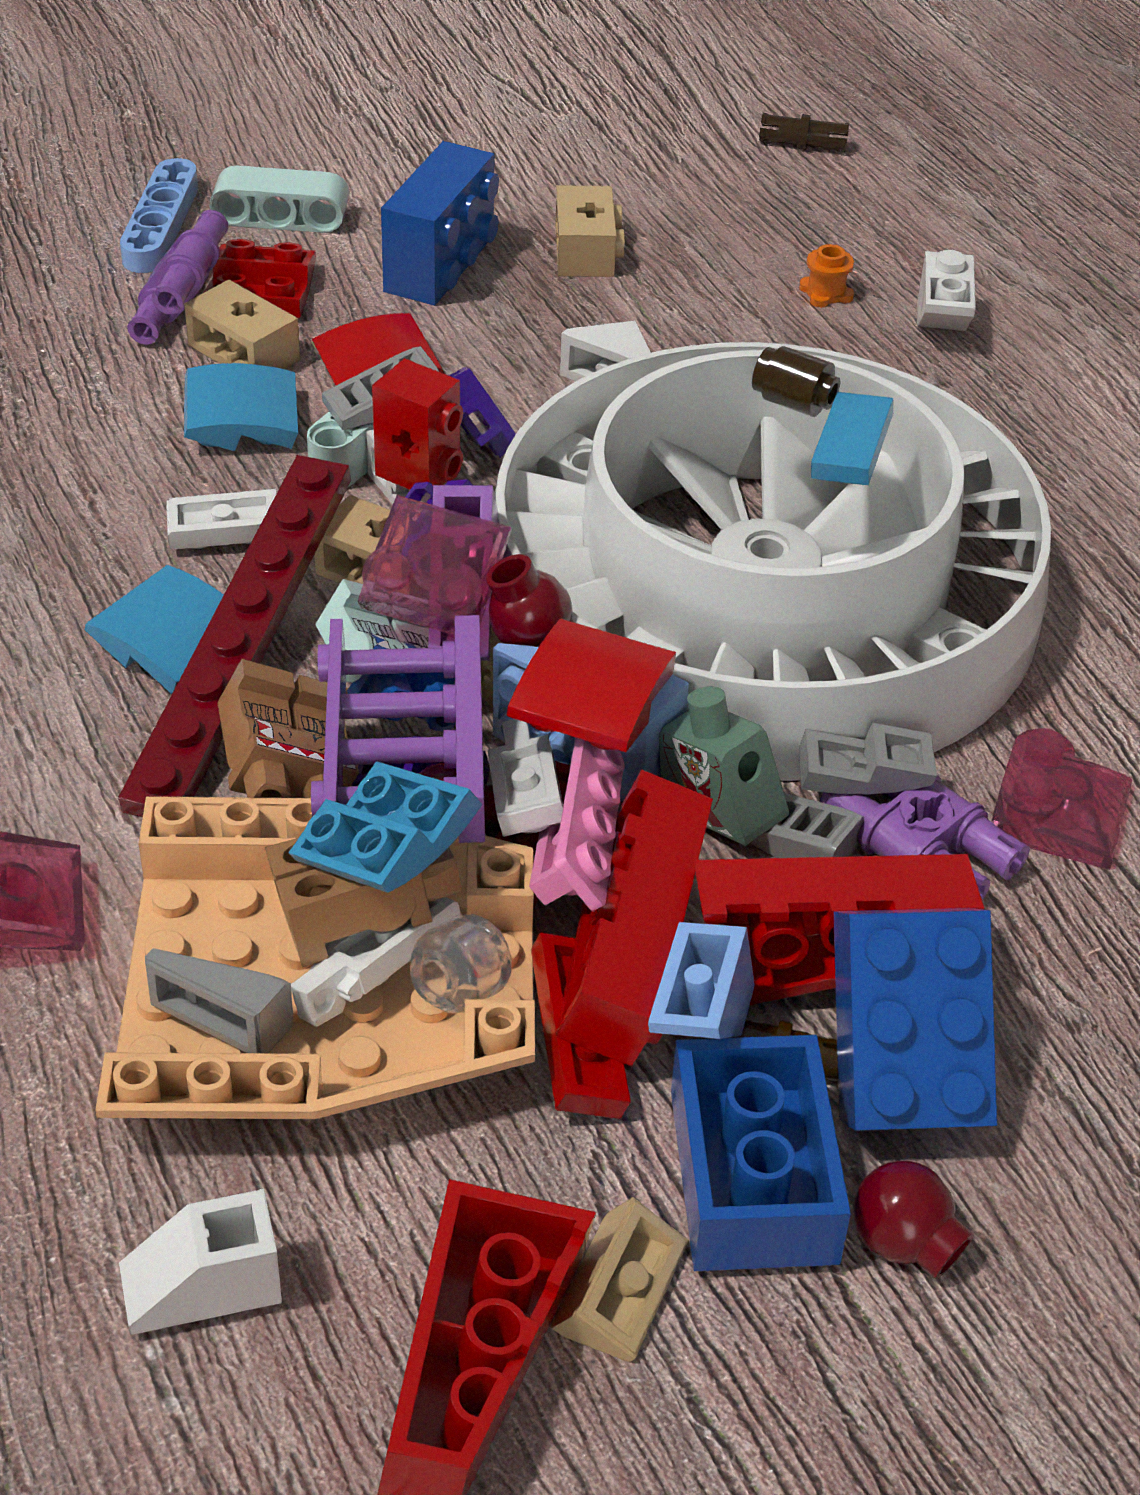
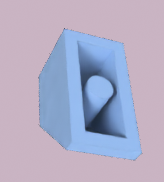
(705, 983)

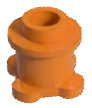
(828, 276)

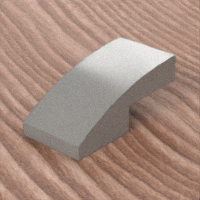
(884, 762)

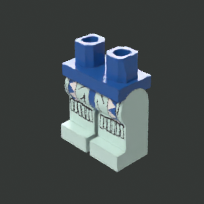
(376, 631)

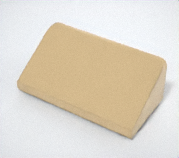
(621, 1281)

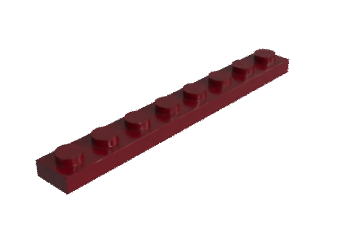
(239, 629)

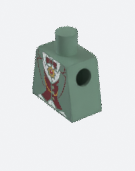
(727, 762)

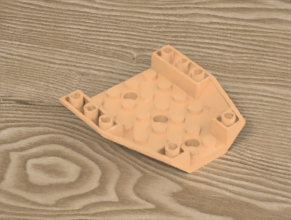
(217, 901)

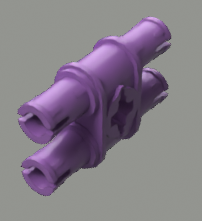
(178, 277)
(933, 823)

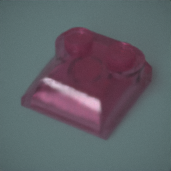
(431, 565)
(1061, 800)
(40, 894)

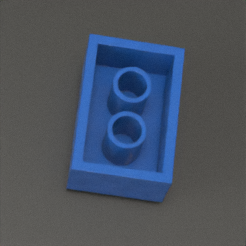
(438, 222)
(915, 1018)
(758, 1153)

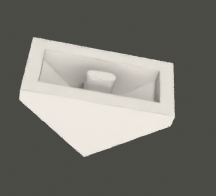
(599, 346)

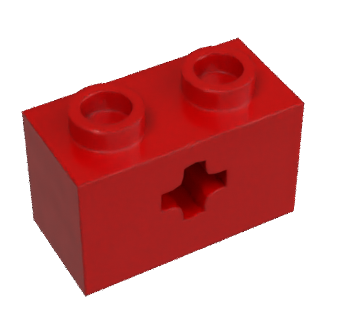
(416, 425)

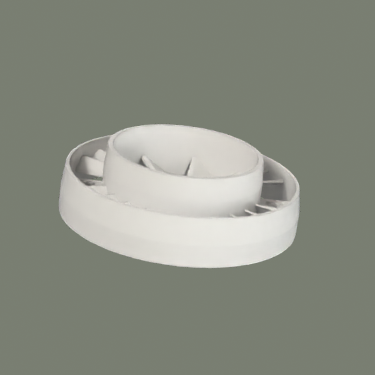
(827, 600)

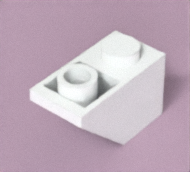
(946, 291)
(203, 1264)

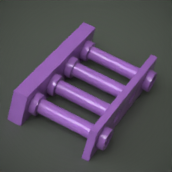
(456, 702)

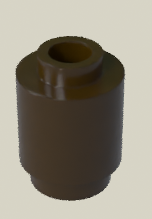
(795, 380)

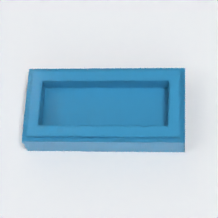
(852, 438)

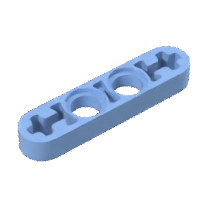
(159, 214)

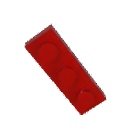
(579, 1077)

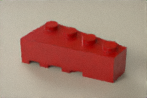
(793, 904)
(628, 940)
(480, 1320)

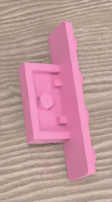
(578, 851)

